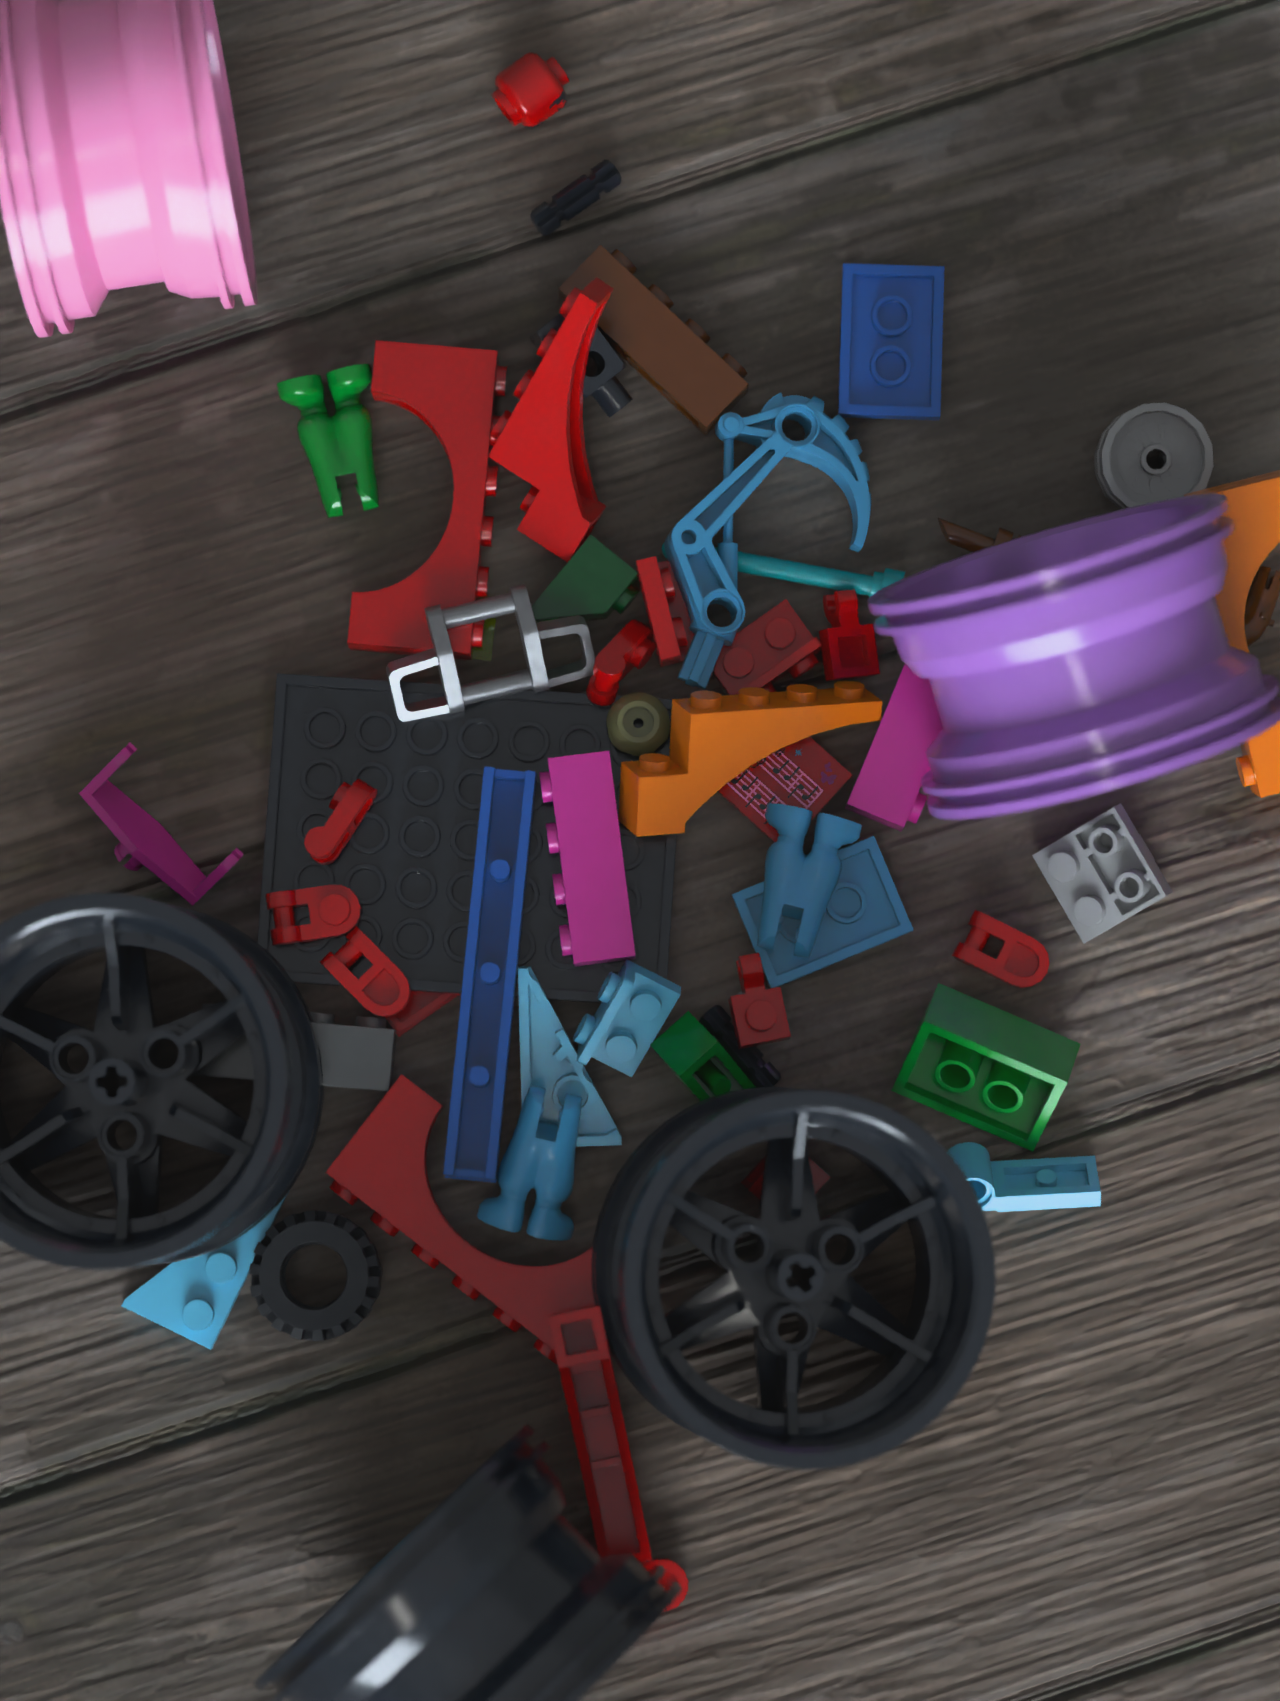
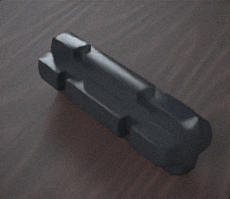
(575, 197)
(748, 1059)

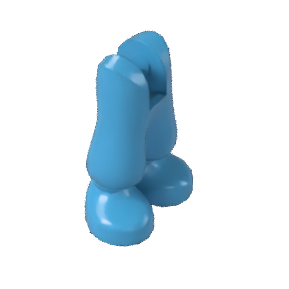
(799, 883)
(537, 1159)

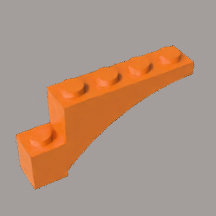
(722, 737)

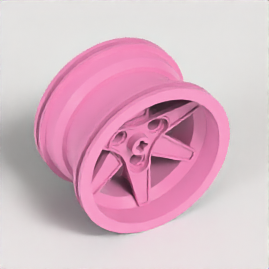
(119, 155)

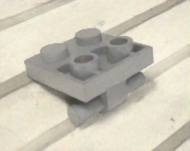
(1102, 873)

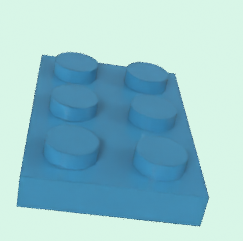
(858, 917)

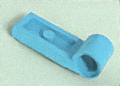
(1028, 1182)

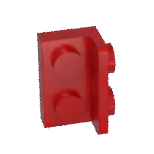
(665, 610)
(767, 652)

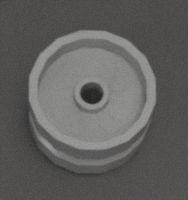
(1149, 427)

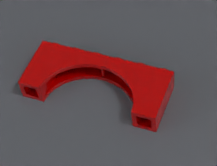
(455, 397)
(390, 1174)

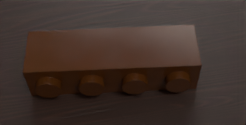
(659, 344)

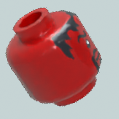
(530, 90)

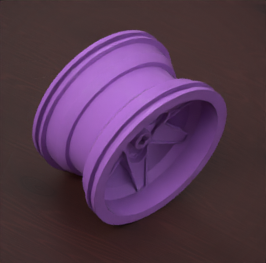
(1078, 658)

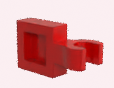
(847, 647)
(757, 1012)

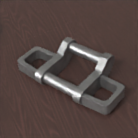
(458, 695)

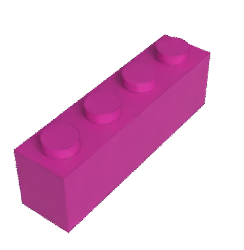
(897, 757)
(590, 858)

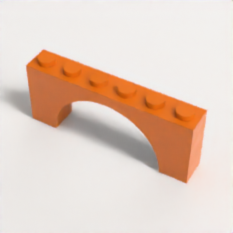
(1256, 518)

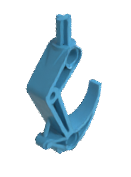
(713, 576)

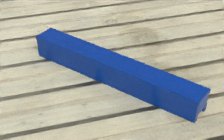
(490, 975)

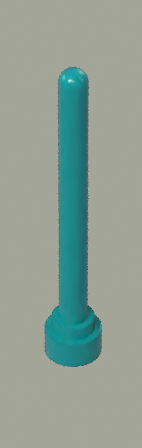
(814, 574)

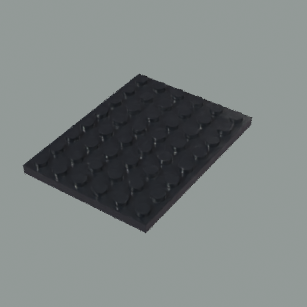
(420, 835)

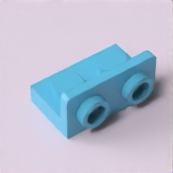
(627, 1019)

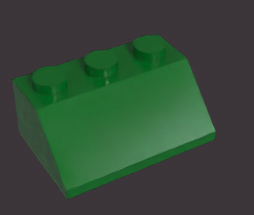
(986, 1067)

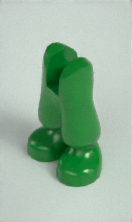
(337, 442)

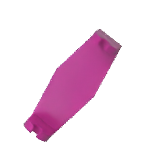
(147, 838)

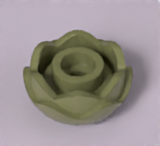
(638, 740)

